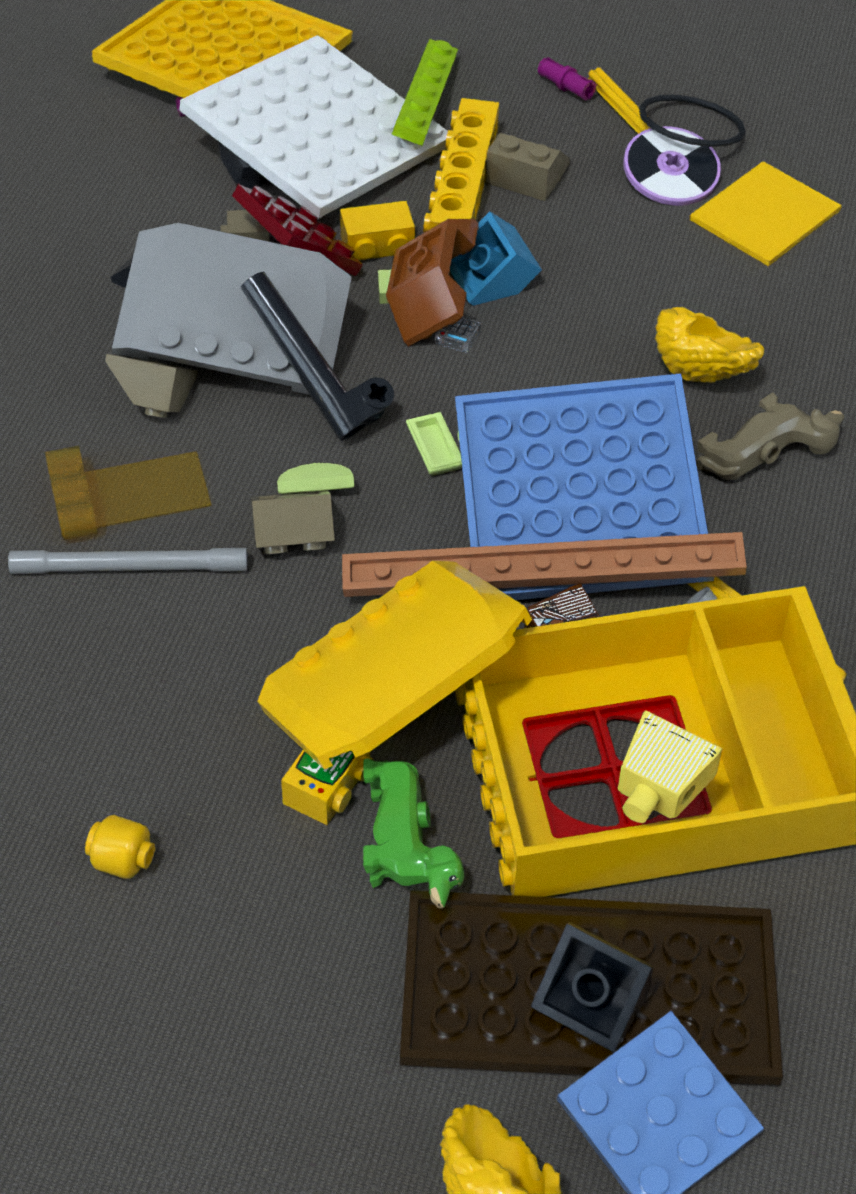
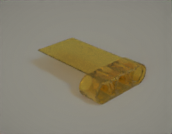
(123, 491)

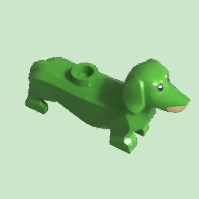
(400, 834)

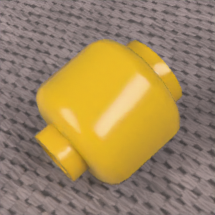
(119, 846)

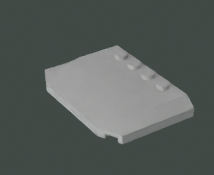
(190, 309)

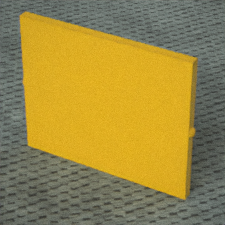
(765, 213)

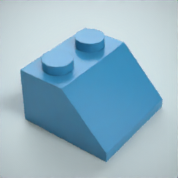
(496, 265)

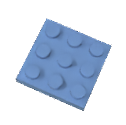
(660, 1112)

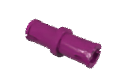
(566, 78)

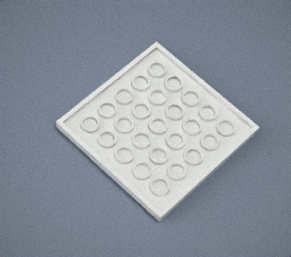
(312, 125)

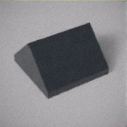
(593, 987)

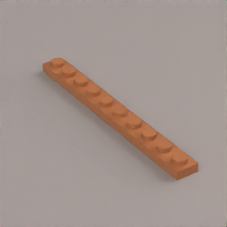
(558, 562)

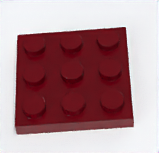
(296, 227)

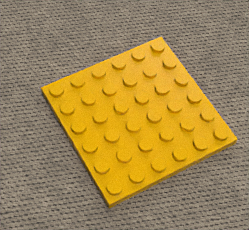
(201, 42)

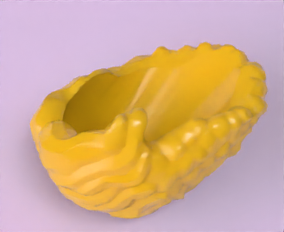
(701, 348)
(489, 1161)

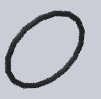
(693, 141)

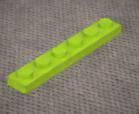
(425, 92)

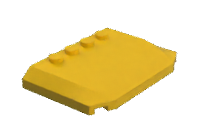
(391, 661)

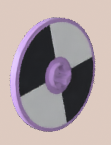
(671, 169)

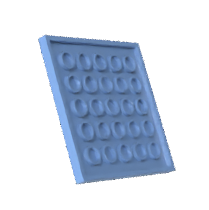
(580, 468)

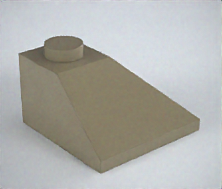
(152, 383)

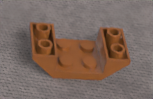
(420, 284)

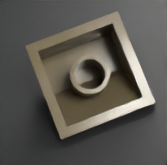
(524, 166)
(292, 520)

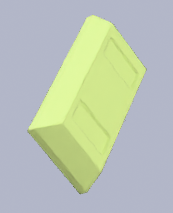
(435, 443)

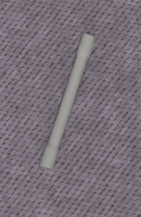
(43, 561)

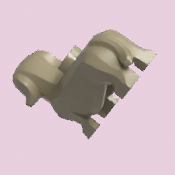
(765, 437)

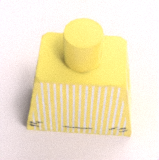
(665, 768)

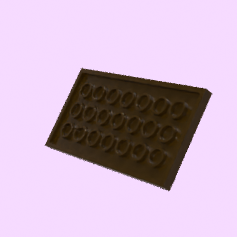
(486, 954)

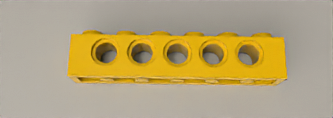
(463, 163)

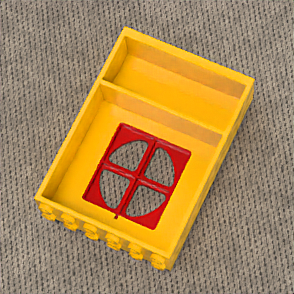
(728, 669)

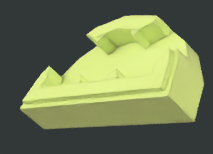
(315, 478)

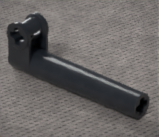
(343, 409)

